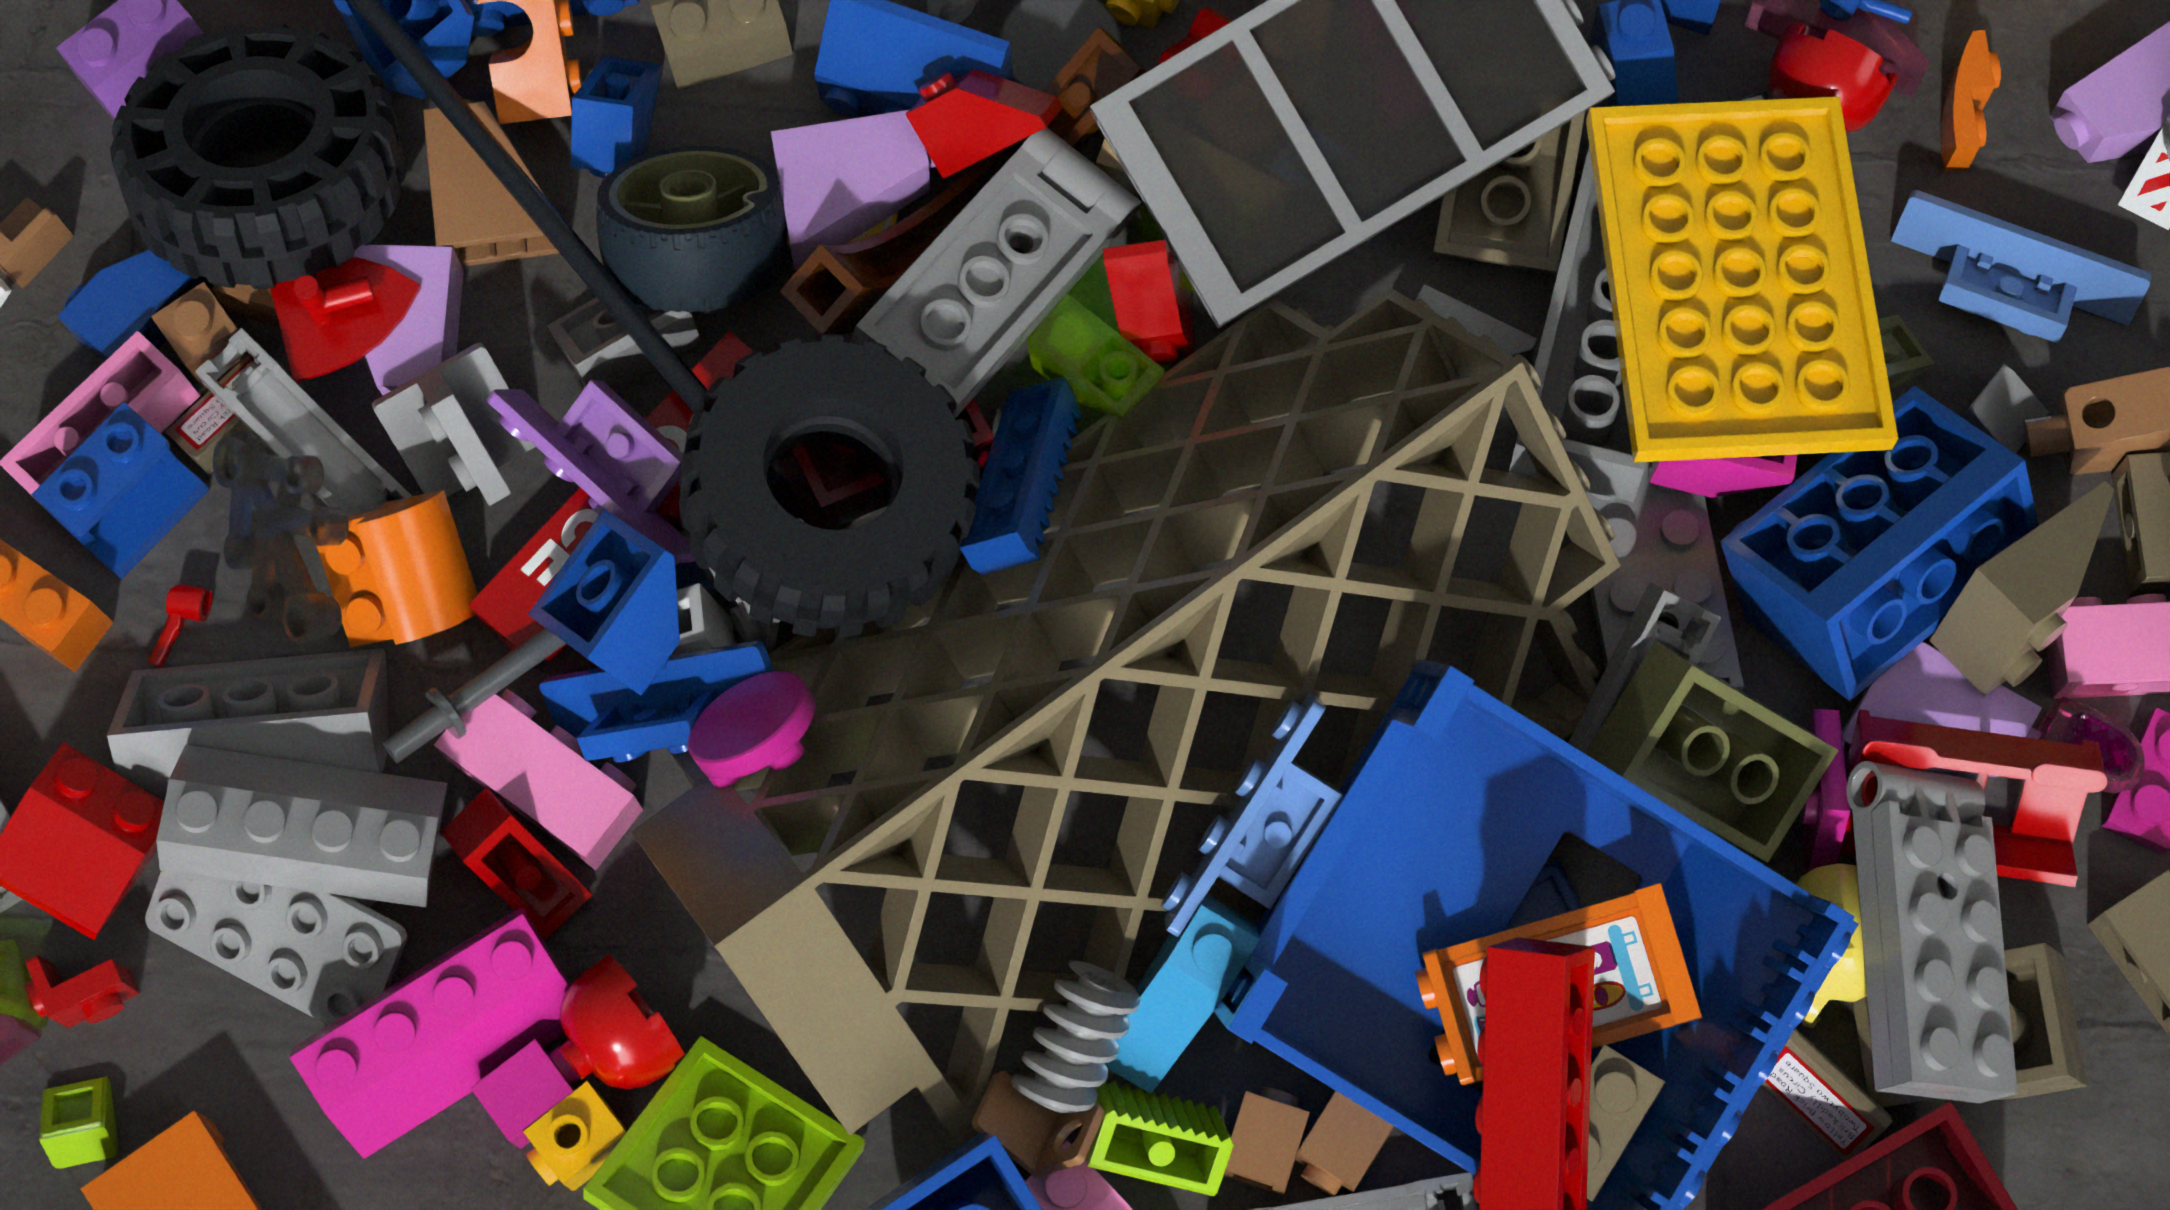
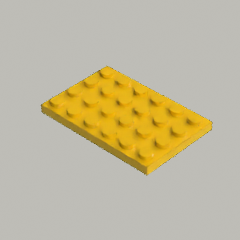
(1739, 280)

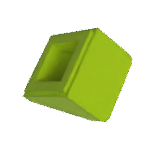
(78, 1123)

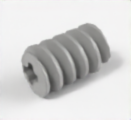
(1081, 1039)

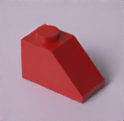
(976, 117)
(1151, 299)
(515, 862)

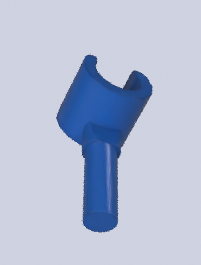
(1844, 9)

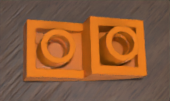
(1965, 98)

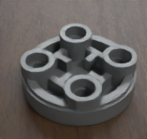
(1048, 35)

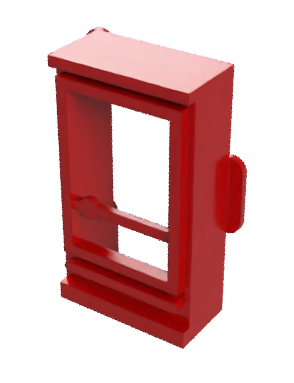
(2048, 802)

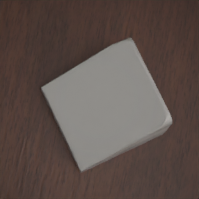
(2004, 407)

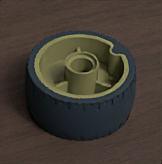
(692, 228)

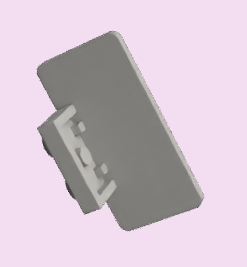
(292, 943)

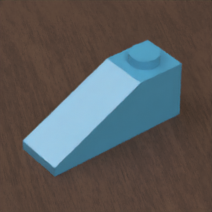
(1183, 990)

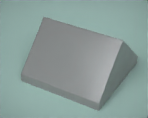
(605, 352)

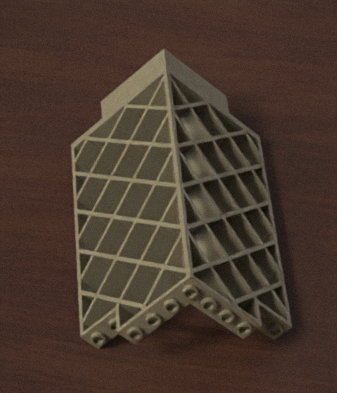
(1159, 629)

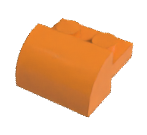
(400, 572)

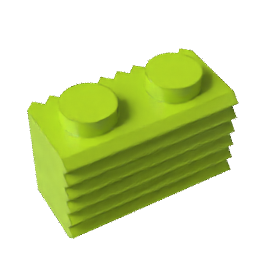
(1160, 1139)

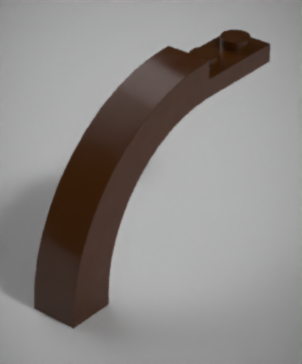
(847, 280)

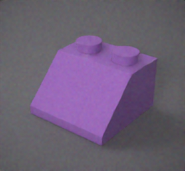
(123, 45)

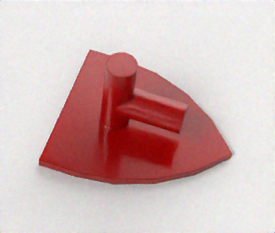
(340, 314)

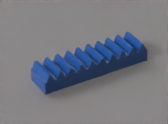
(1021, 477)

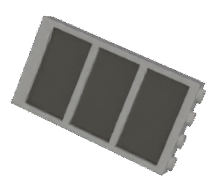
(1336, 123)

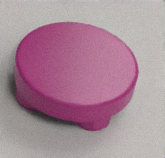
(752, 727)

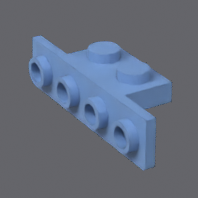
(2016, 271)
(1268, 829)

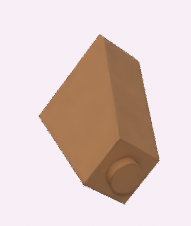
(470, 203)

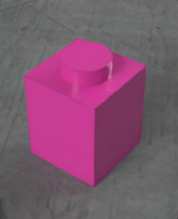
(525, 1089)

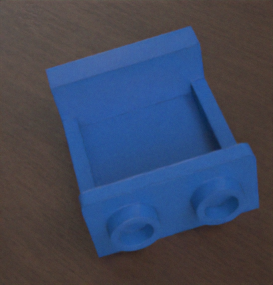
(121, 491)

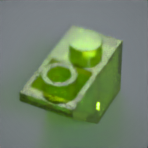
(1094, 359)

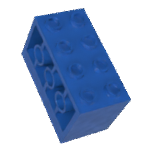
(1879, 543)

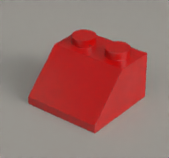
(79, 840)

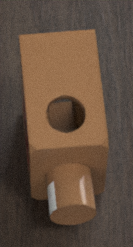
(2105, 422)

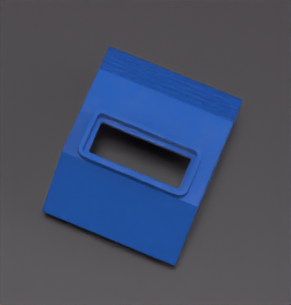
(1440, 849)

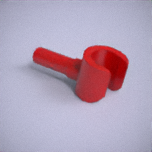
(182, 603)

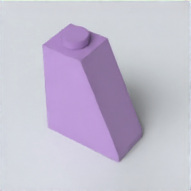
(2119, 104)
(847, 177)
(432, 323)
(1934, 692)

